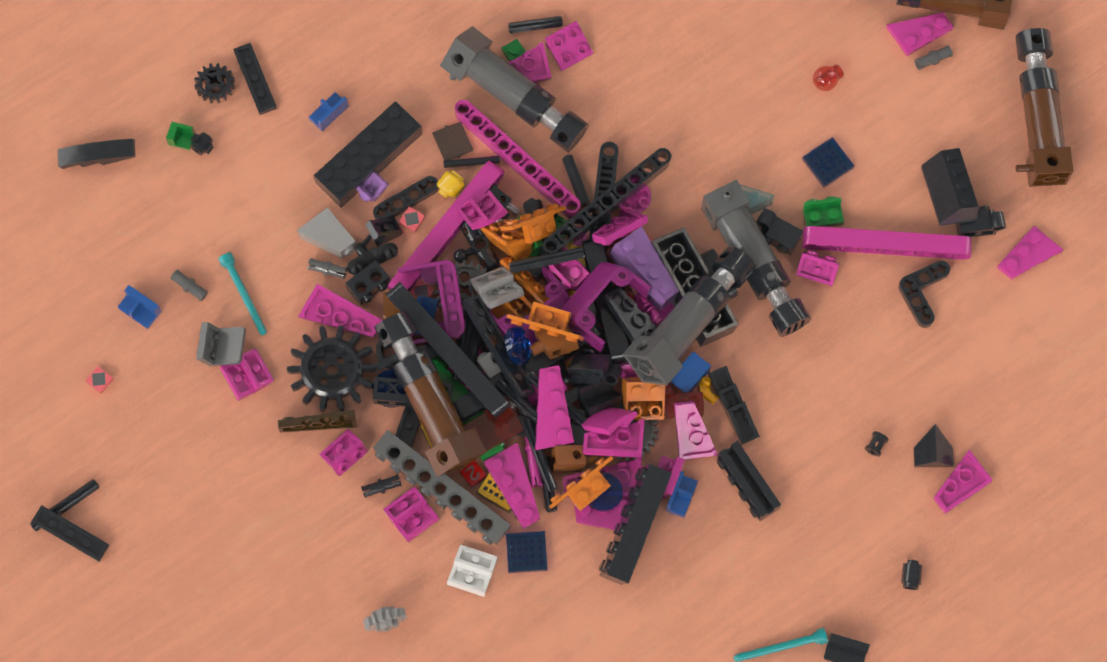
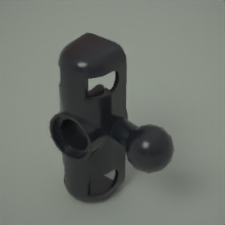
(486, 253)

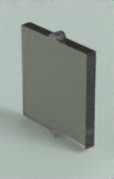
(452, 141)

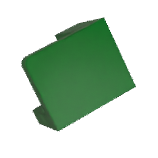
(180, 135)

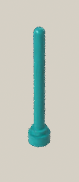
(227, 261)
(817, 637)

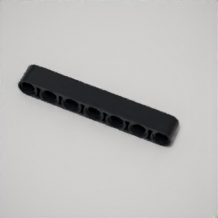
(613, 332)

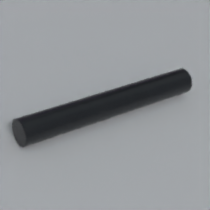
(470, 161)

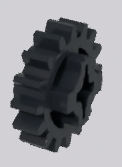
(216, 90)

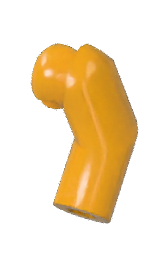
(705, 387)

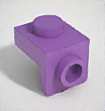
(372, 188)

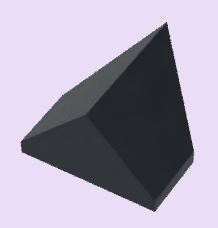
(933, 450)

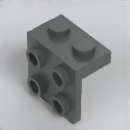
(220, 345)

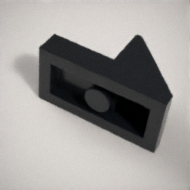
(383, 230)

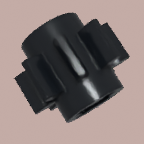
(201, 143)

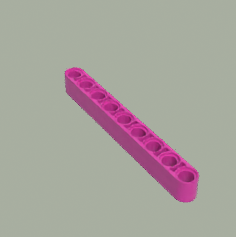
(512, 151)
(448, 225)
(887, 242)

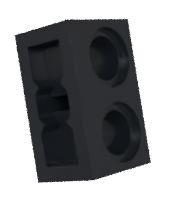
(364, 279)

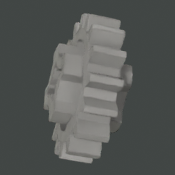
(384, 619)

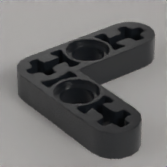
(917, 285)

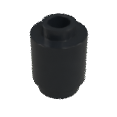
(911, 575)

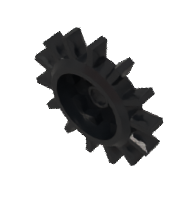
(330, 351)

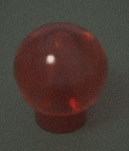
(827, 77)

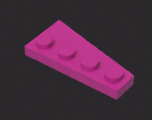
(334, 310)
(553, 419)
(622, 471)
(512, 480)

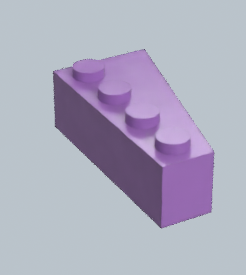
(641, 258)

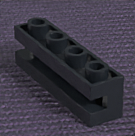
(748, 481)

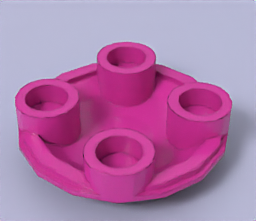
(637, 202)

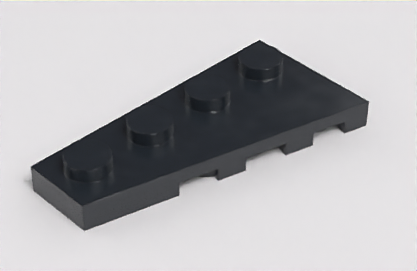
(628, 315)

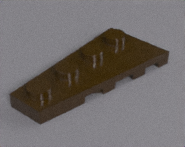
(327, 421)

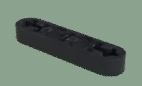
(404, 197)

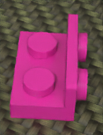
(818, 267)
(571, 273)
(343, 452)
(673, 466)

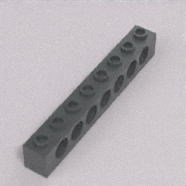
(390, 442)

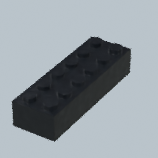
(368, 153)
(685, 268)
(635, 524)

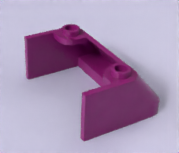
(446, 276)
(557, 298)
(581, 318)

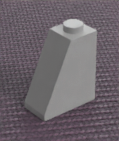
(328, 234)

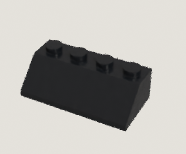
(950, 188)

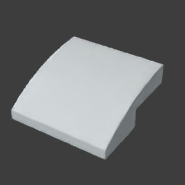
(472, 570)

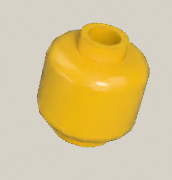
(450, 184)

